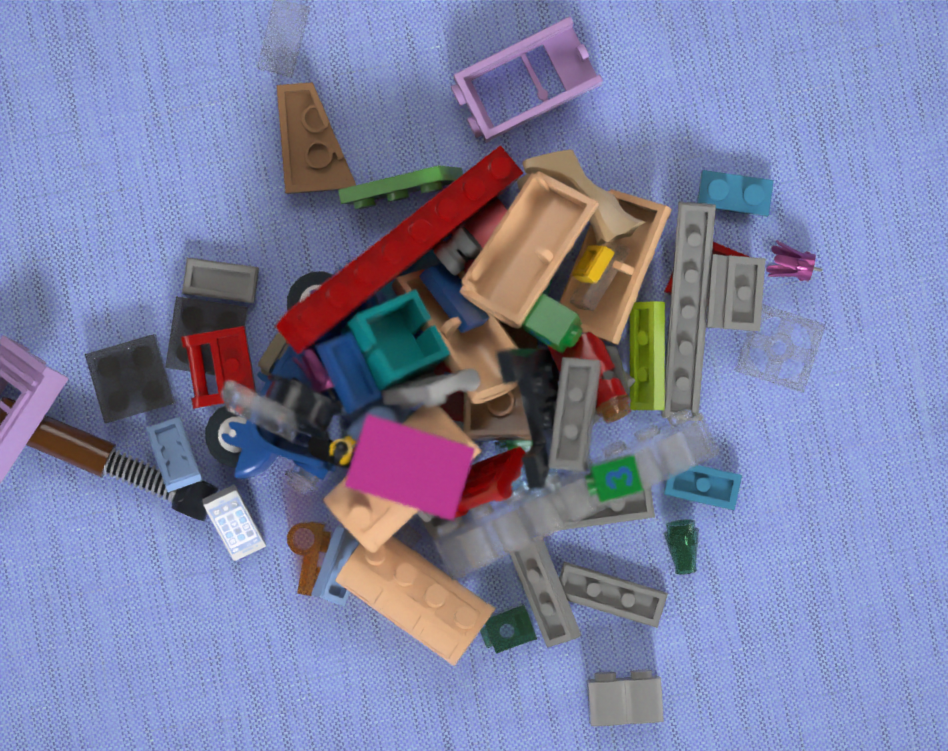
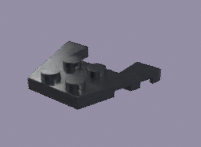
(538, 387)

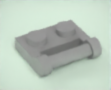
(430, 388)

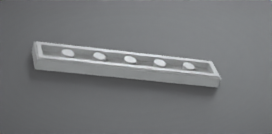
(688, 306)

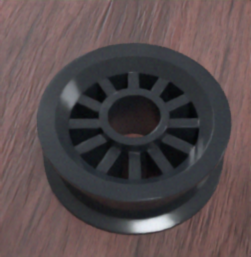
(310, 408)

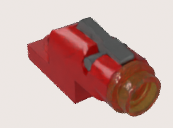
(613, 390)

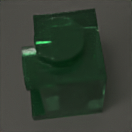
(515, 616)

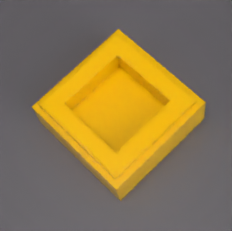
(592, 264)

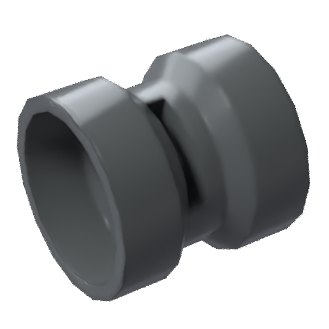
(457, 250)

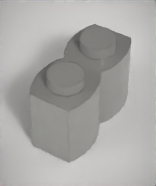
(625, 699)

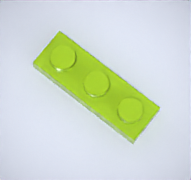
(647, 355)

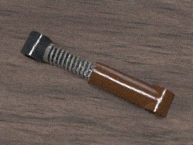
(101, 458)

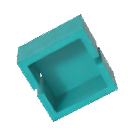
(389, 342)

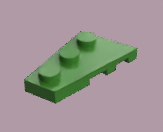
(399, 186)

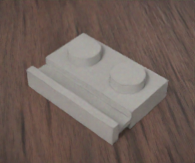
(735, 292)

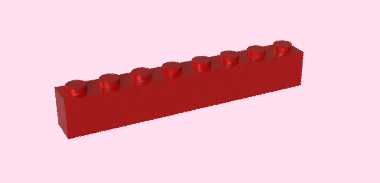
(398, 250)

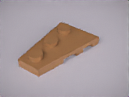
(308, 143)

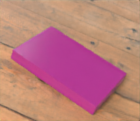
(410, 466)

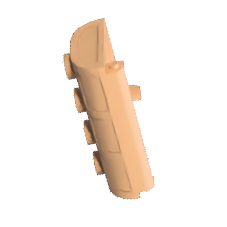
(527, 248)
(617, 302)
(470, 349)
(377, 519)
(416, 597)

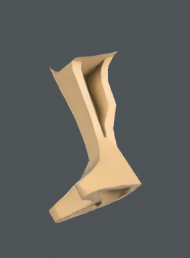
(609, 220)

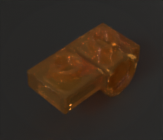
(310, 565)

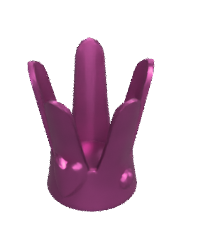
(792, 263)
(317, 375)

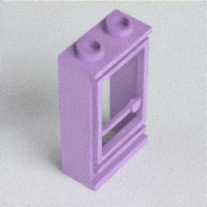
(568, 59)
(39, 390)

